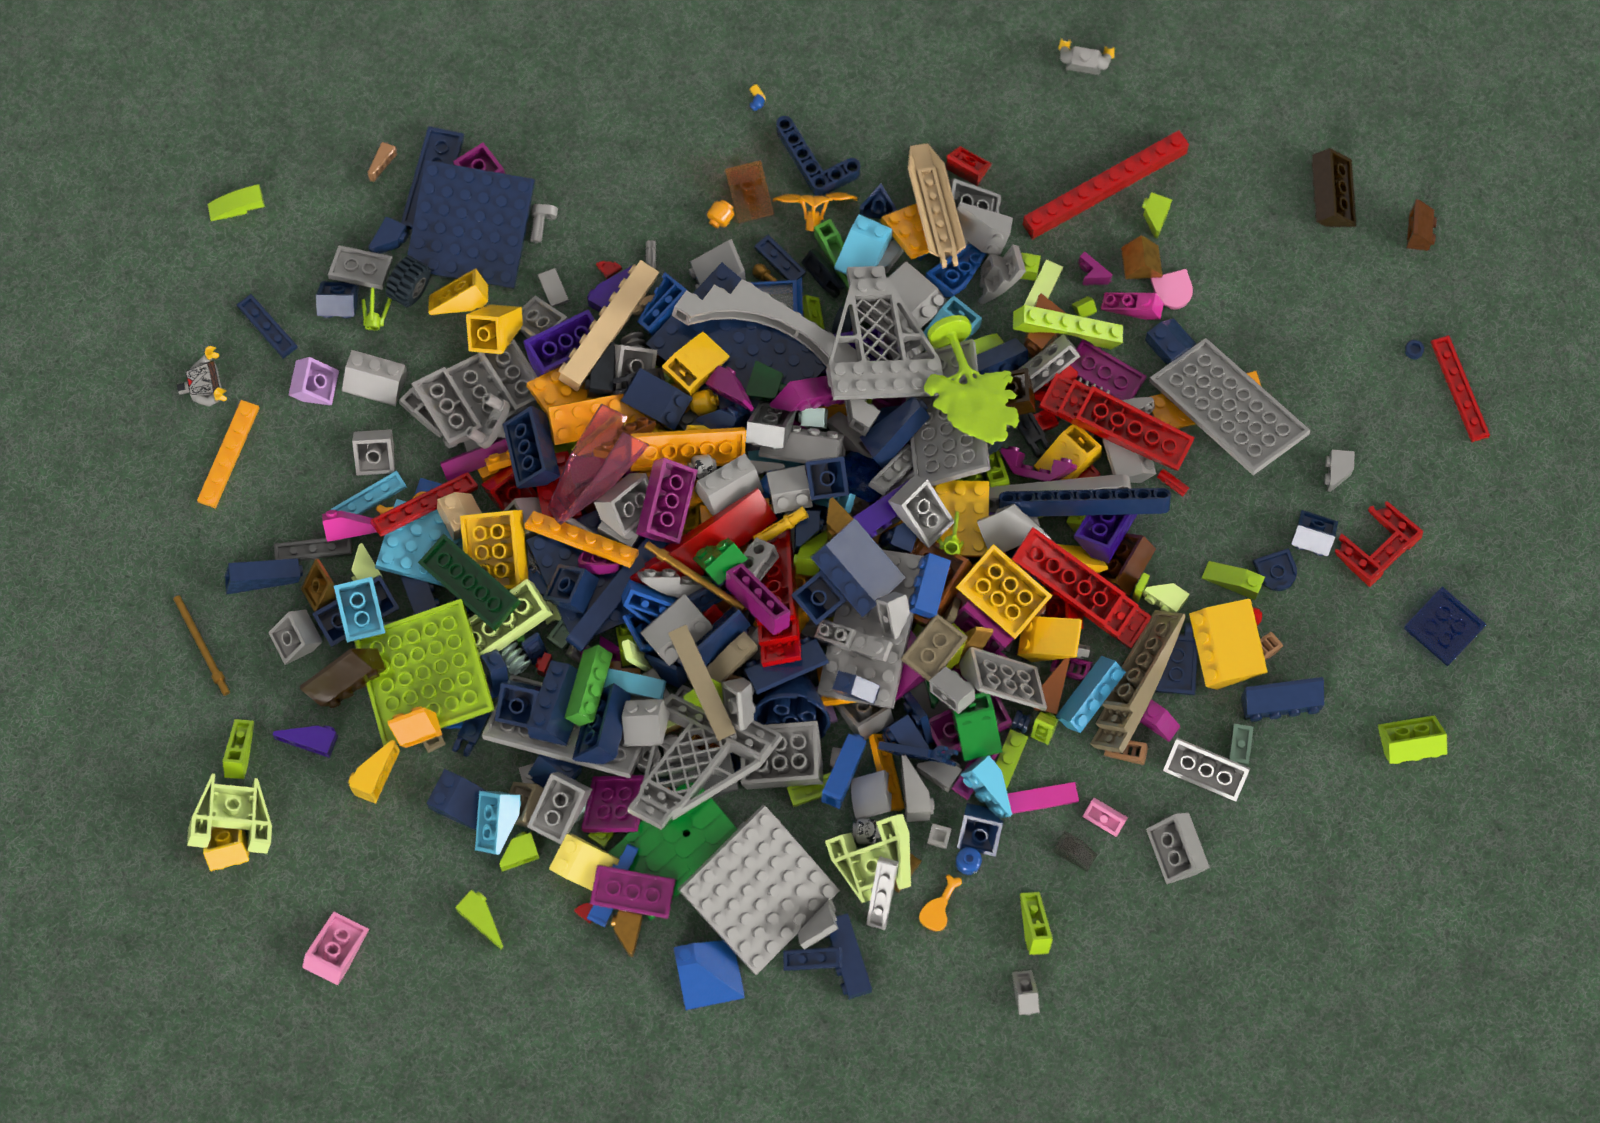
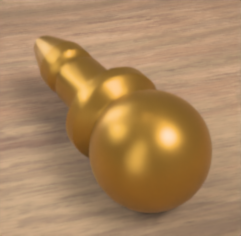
(763, 273)

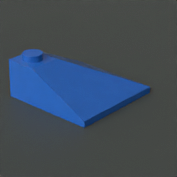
(708, 974)

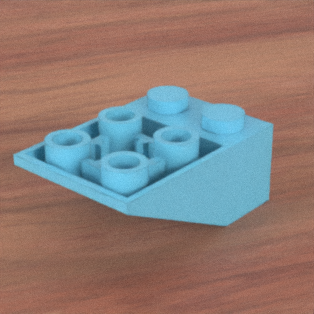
(957, 307)
(989, 785)

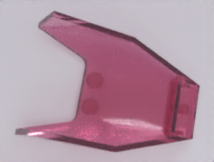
(590, 476)

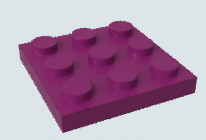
(609, 804)

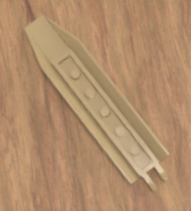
(935, 203)

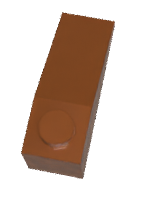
(1053, 688)

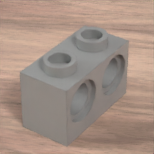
(760, 557)

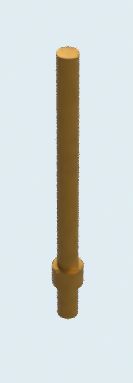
(663, 555)
(217, 675)

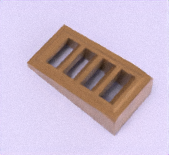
(382, 159)
(1271, 643)
(1136, 745)

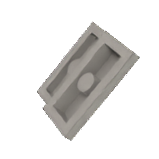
(871, 795)

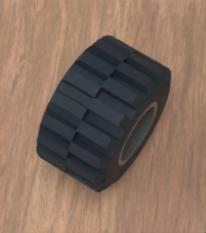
(408, 281)

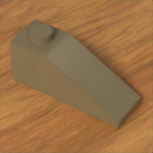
(732, 658)

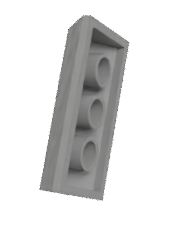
(1206, 769)

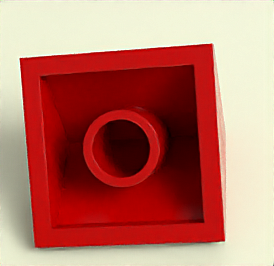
(967, 165)

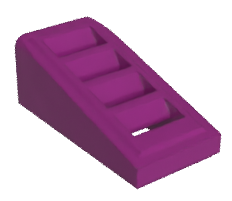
(1074, 661)

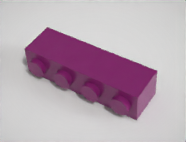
(757, 599)

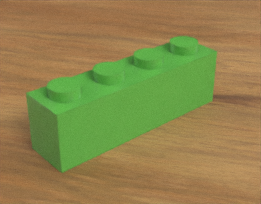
(588, 685)

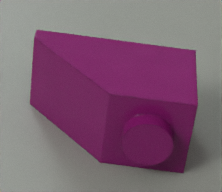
(1160, 721)

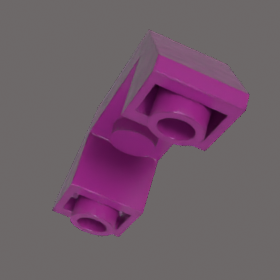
(1015, 461)

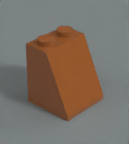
(1040, 340)

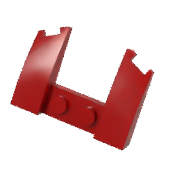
(1371, 568)

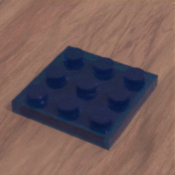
(860, 472)
(1445, 626)

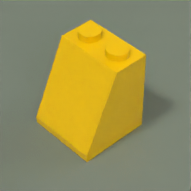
(493, 328)

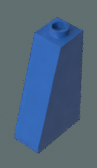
(843, 770)

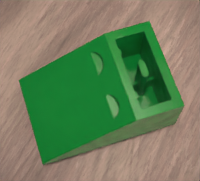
(977, 728)

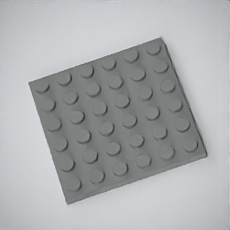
(758, 889)

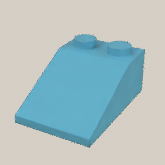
(864, 244)
(359, 609)
(495, 819)

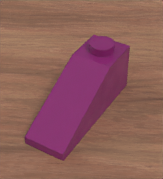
(729, 386)

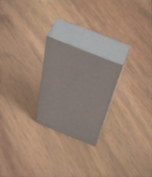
(553, 288)

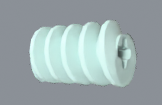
(513, 660)

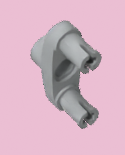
(494, 425)

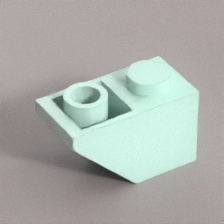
(814, 418)

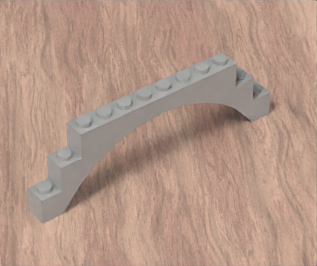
(757, 306)

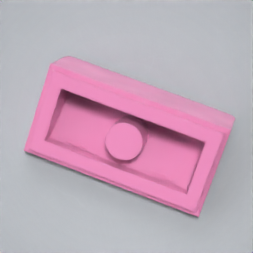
(1105, 817)

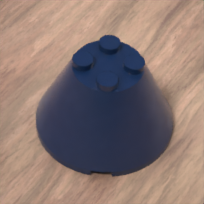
(792, 703)

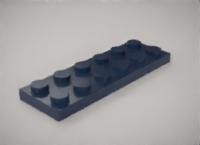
(440, 147)

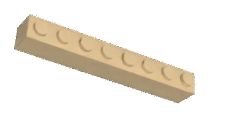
(608, 325)

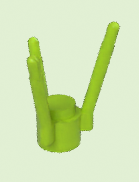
(373, 321)
(951, 543)

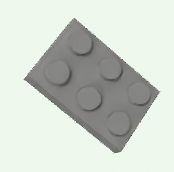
(360, 267)

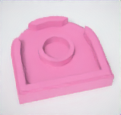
(1173, 289)

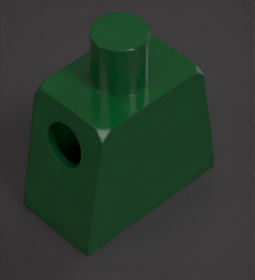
(764, 383)

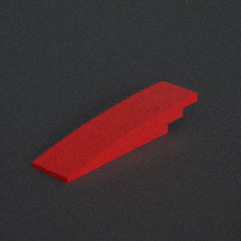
(1116, 421)
(737, 522)
(781, 581)
(1081, 588)

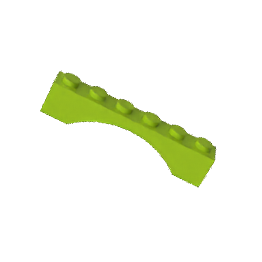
(1097, 332)

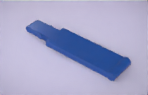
(599, 914)

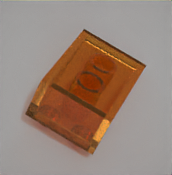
(749, 191)

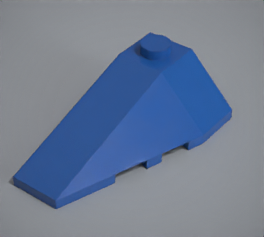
(955, 279)

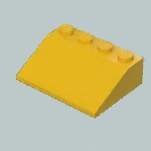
(497, 544)
(1003, 591)
(1228, 643)

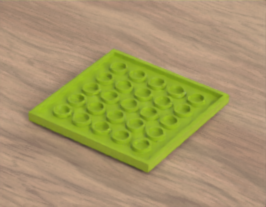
(431, 665)

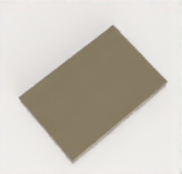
(934, 648)

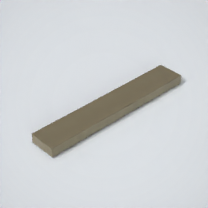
(701, 682)

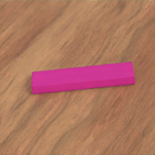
(1043, 797)

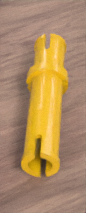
(784, 524)

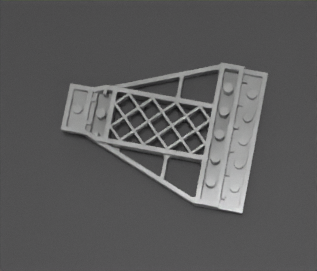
(880, 377)
(658, 803)

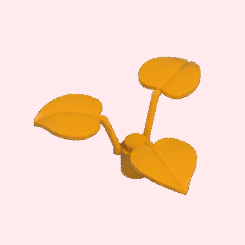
(813, 217)

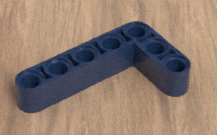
(809, 162)

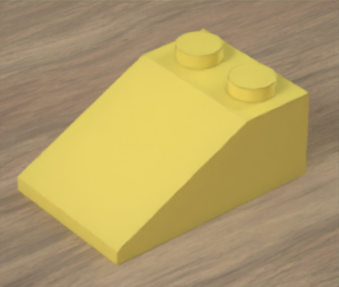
(579, 860)

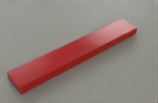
(1460, 388)
(421, 504)

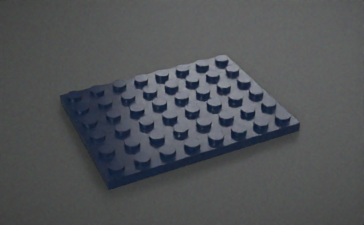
(741, 340)

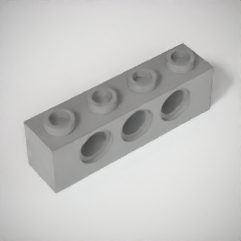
(1051, 361)

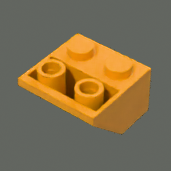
(415, 726)

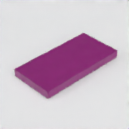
(1107, 372)
(632, 891)

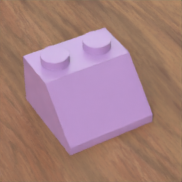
(313, 381)

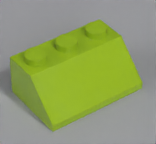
(1413, 739)

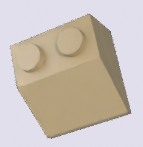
(454, 506)

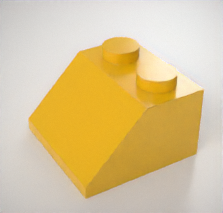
(226, 848)

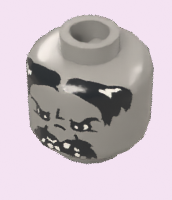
(704, 465)
(865, 831)

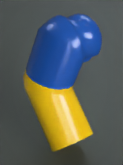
(759, 98)

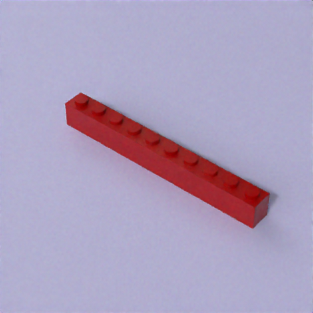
(1105, 184)

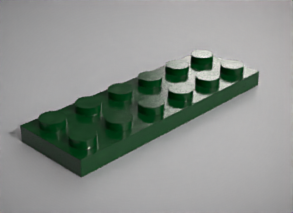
(469, 582)

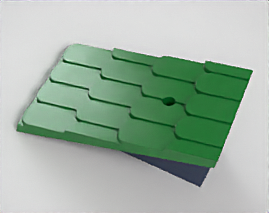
(669, 851)

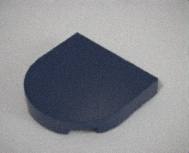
(1278, 570)

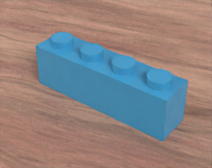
(1090, 694)

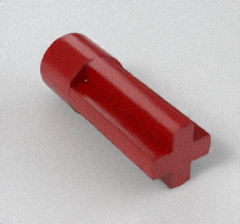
(1173, 482)

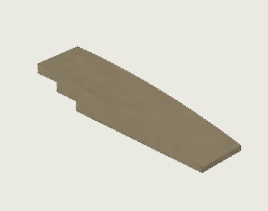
(1134, 691)

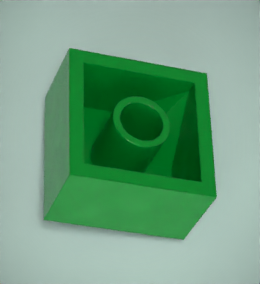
(719, 559)

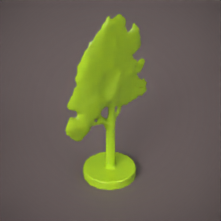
(975, 406)

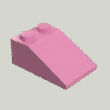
(335, 948)

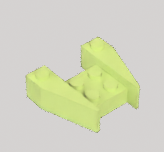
(234, 809)
(860, 865)

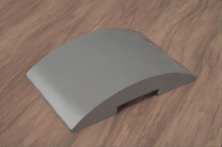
(456, 393)

